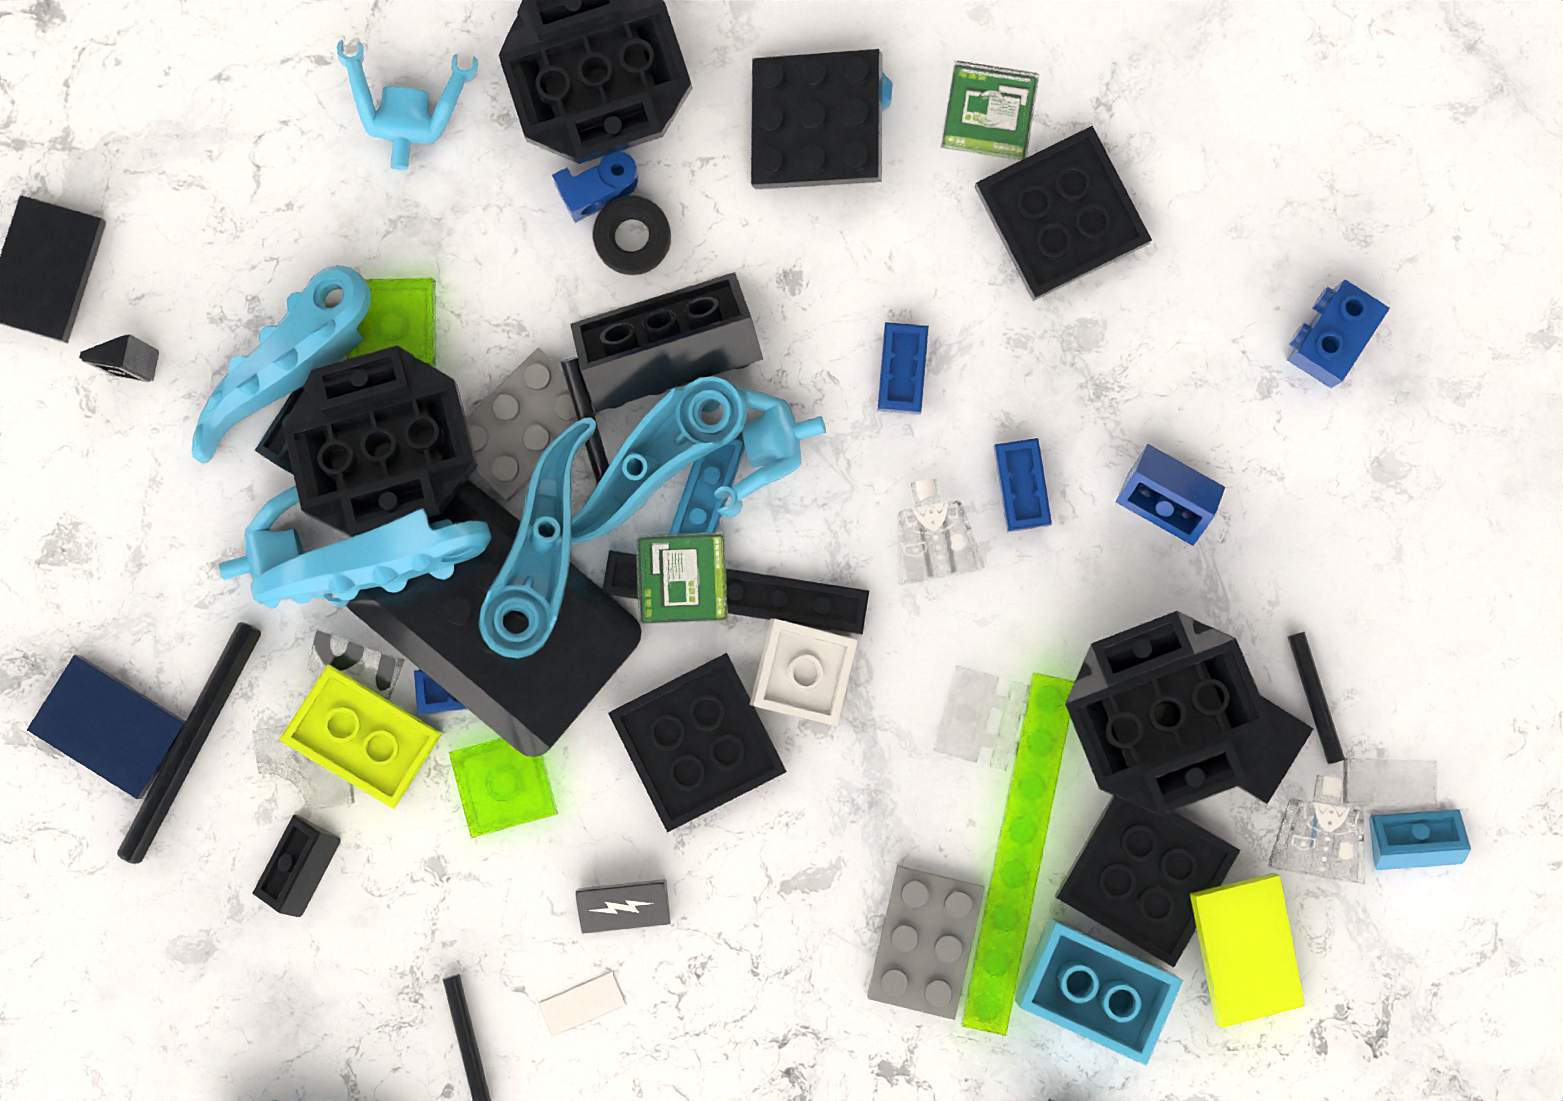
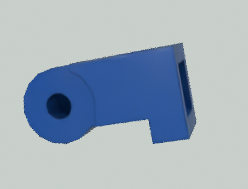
(598, 186)

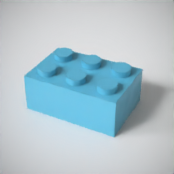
(1098, 991)

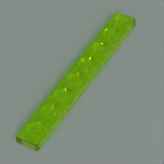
(1018, 856)

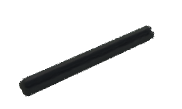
(189, 743)

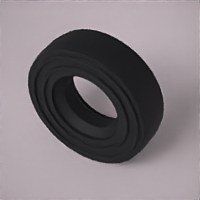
(626, 209)

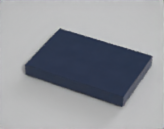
(107, 726)

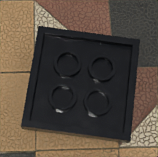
(816, 119)
(1062, 213)
(697, 742)
(1141, 873)

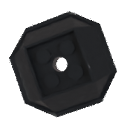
(561, 42)
(353, 411)
(1176, 664)

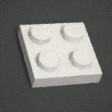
(803, 672)

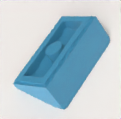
(1418, 839)

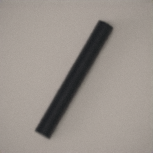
(584, 409)
(1316, 698)
(466, 1038)

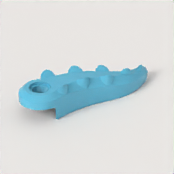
(287, 353)
(657, 450)
(540, 557)
(374, 559)

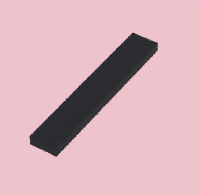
(764, 596)

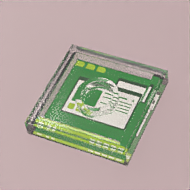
(990, 110)
(681, 578)

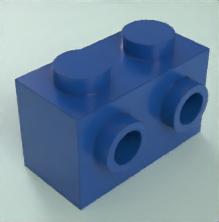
(1337, 333)
(1170, 494)

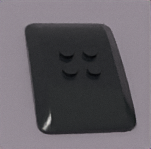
(522, 698)

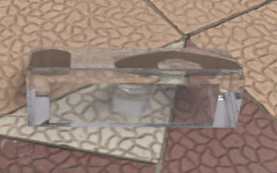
(357, 660)

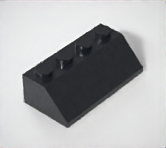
(665, 342)

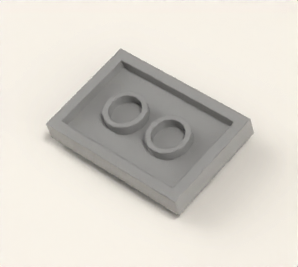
(520, 423)
(925, 942)

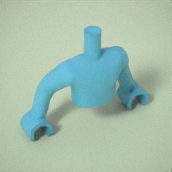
(402, 110)
(769, 442)
(269, 548)

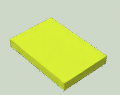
(360, 736)
(1247, 950)

